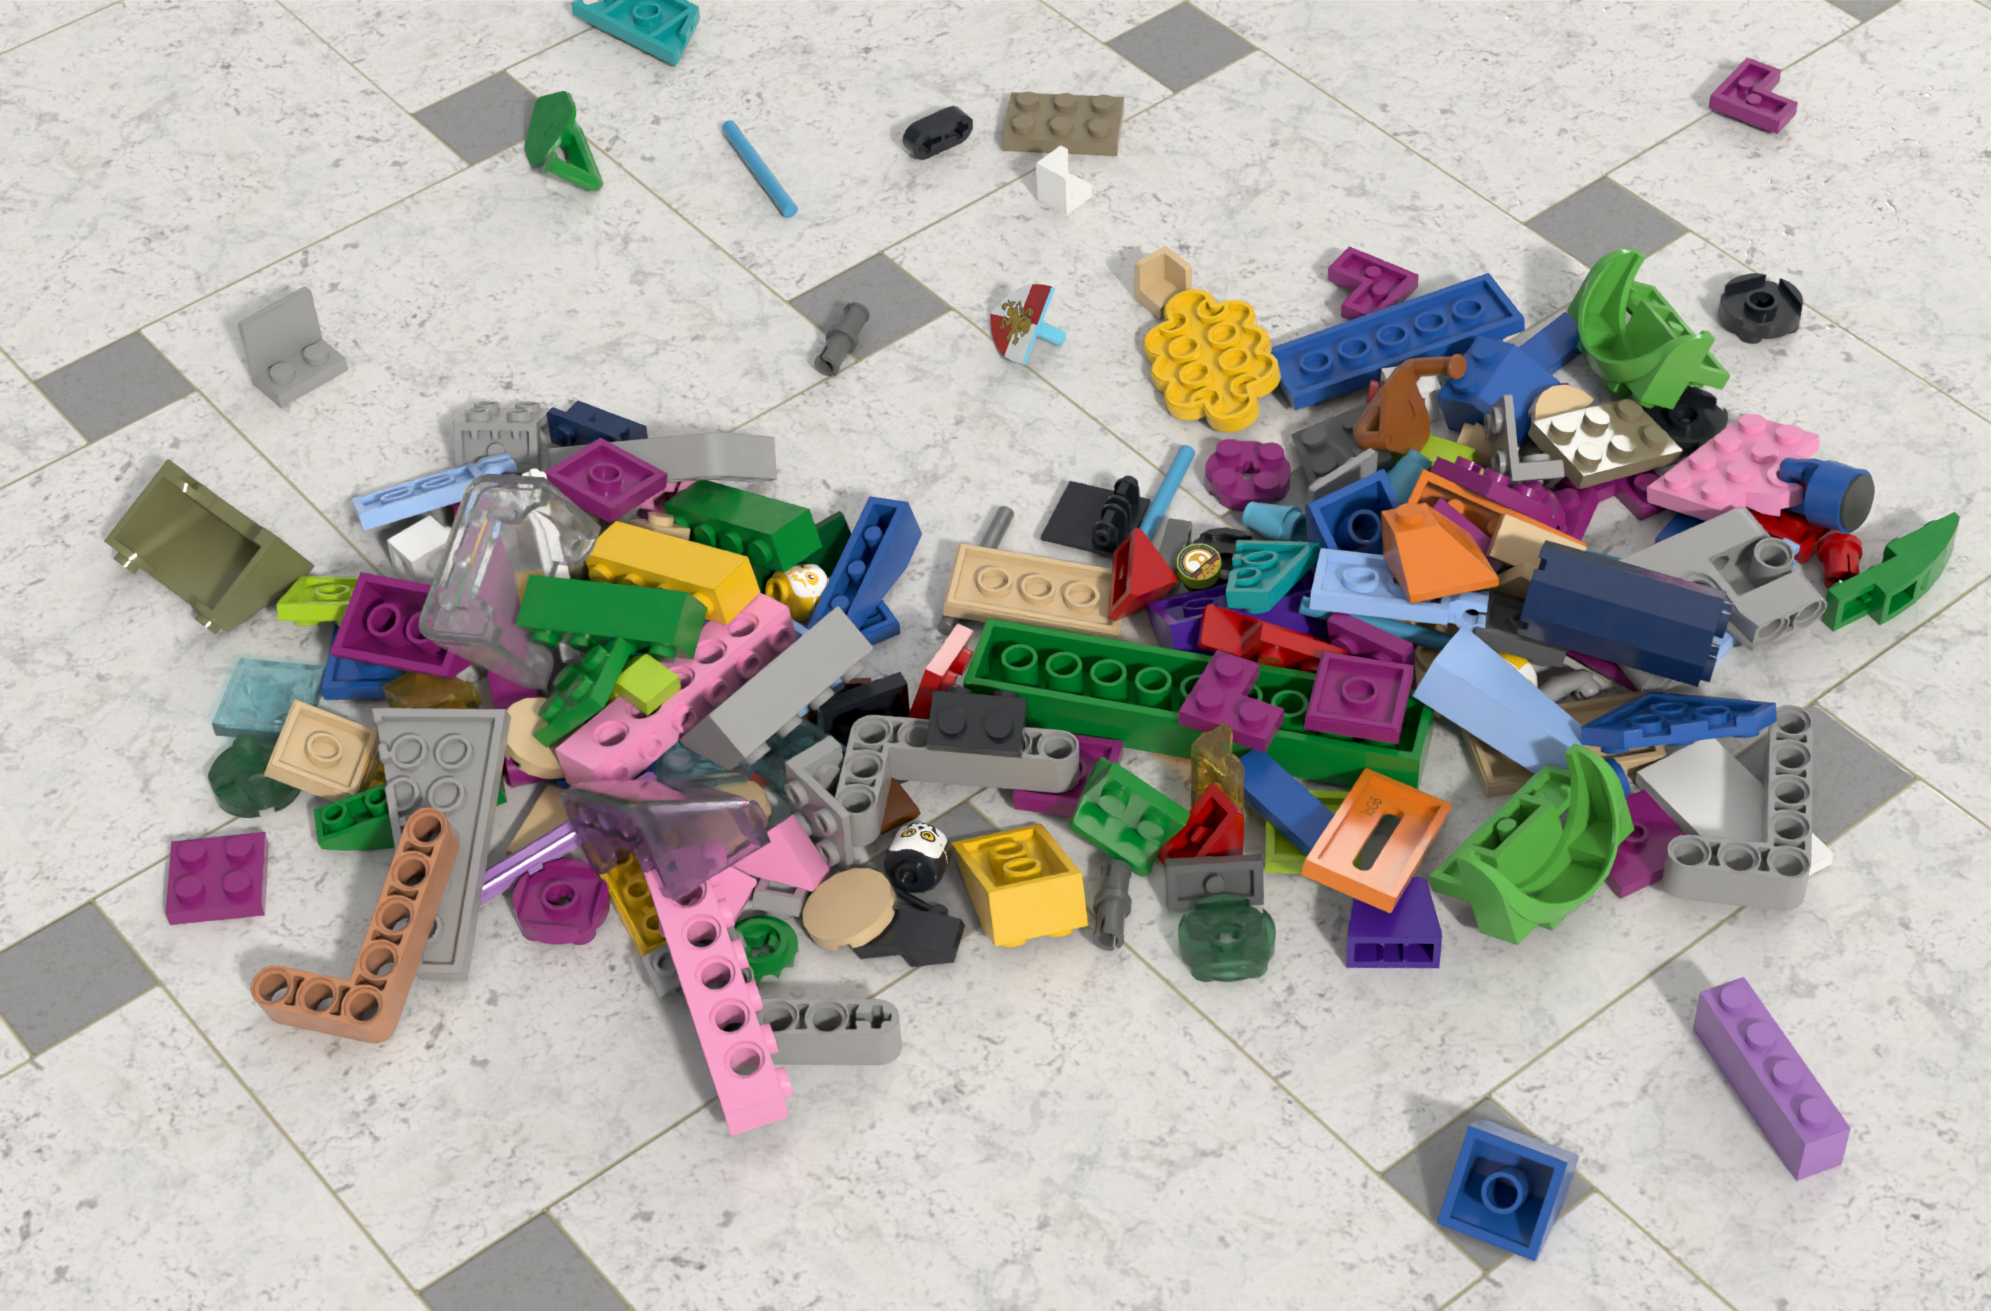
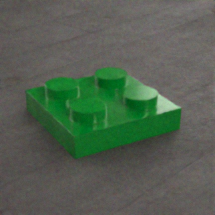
(581, 690)

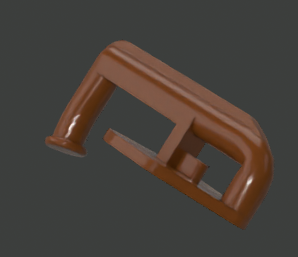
(1400, 409)

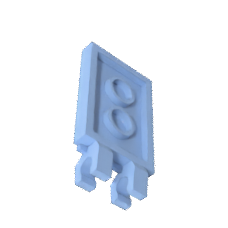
(426, 492)
(1367, 587)

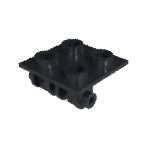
(1096, 517)

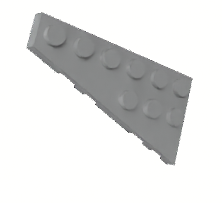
(456, 766)

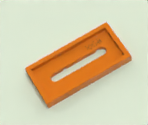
(1353, 824)

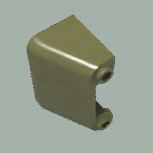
(204, 550)

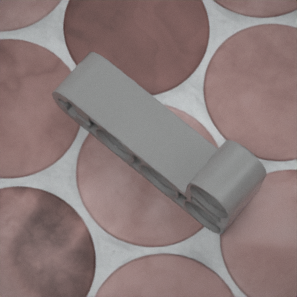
(828, 1029)

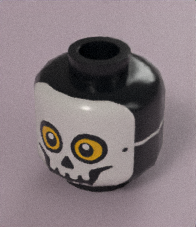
(917, 854)

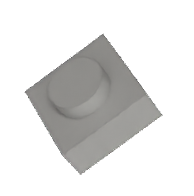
(779, 899)

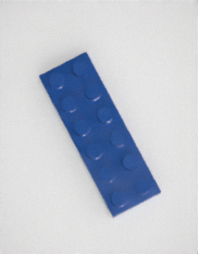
(1423, 327)

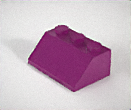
(385, 632)

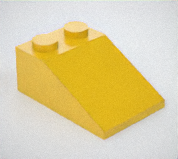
(1021, 885)

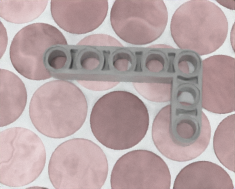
(698, 456)
(897, 749)
(1764, 872)

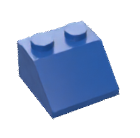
(1491, 372)
(1352, 515)
(1507, 1188)

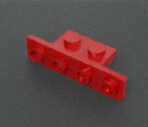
(1261, 640)

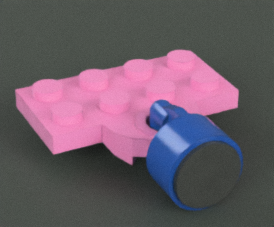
(1767, 470)

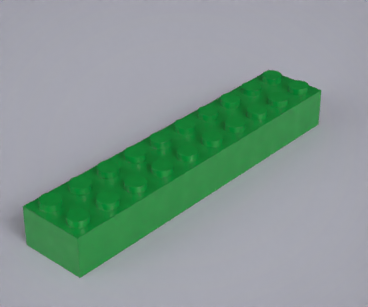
(1136, 696)

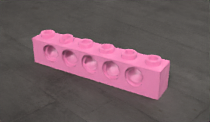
(626, 741)
(747, 1099)

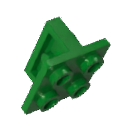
(1126, 816)

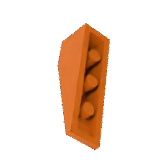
(1475, 507)

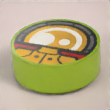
(1198, 566)

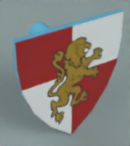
(1020, 320)

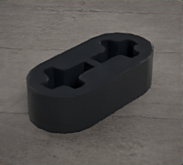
(937, 132)

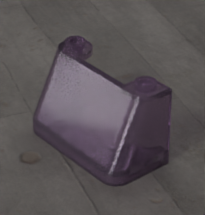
(670, 826)

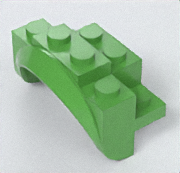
(1653, 352)
(1522, 863)

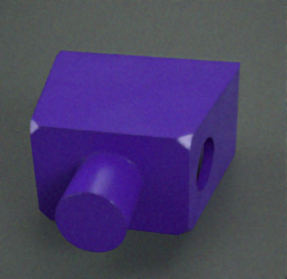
(1396, 939)

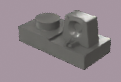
(1200, 877)

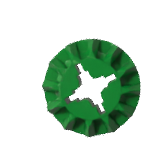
(781, 944)

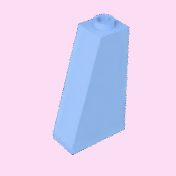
(1497, 704)

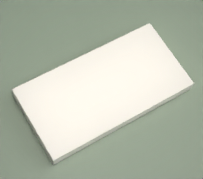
(1713, 796)

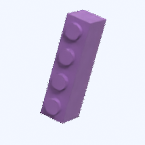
(1771, 1079)

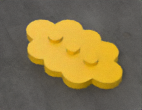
(1211, 360)

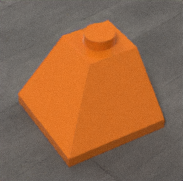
(1432, 554)

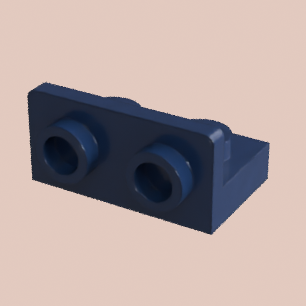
(587, 423)

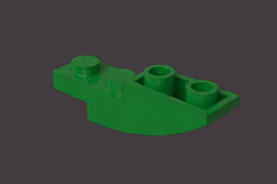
(1906, 573)
(362, 821)

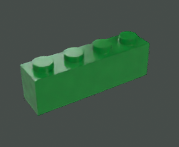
(746, 524)
(595, 613)

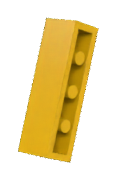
(660, 561)

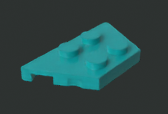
(651, 25)

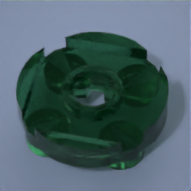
(231, 783)
(1226, 961)

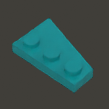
(1267, 572)

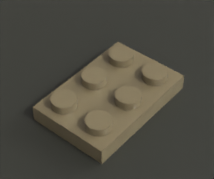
(1073, 121)
(1605, 442)

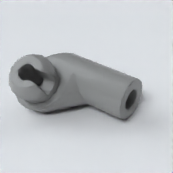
(1563, 684)

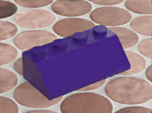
(1178, 617)

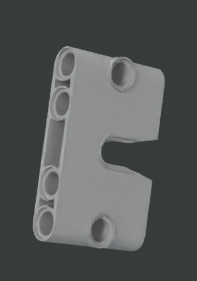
(1746, 563)

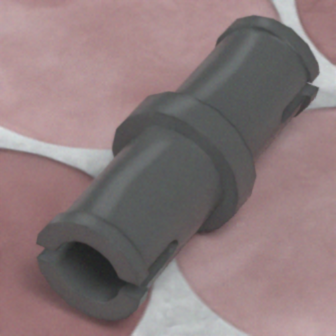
(841, 339)
(1112, 905)

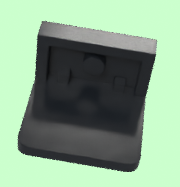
(880, 697)
(978, 722)

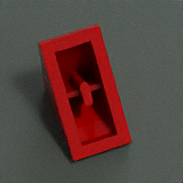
(1137, 576)
(1211, 830)

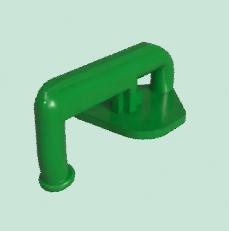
(553, 126)

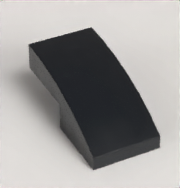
(919, 936)

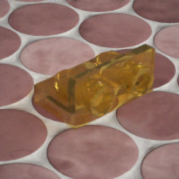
(1215, 763)

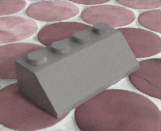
(779, 692)

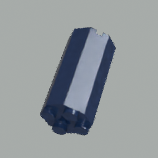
(1625, 614)

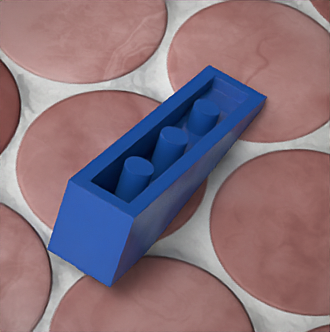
(871, 560)

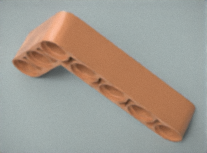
(380, 946)

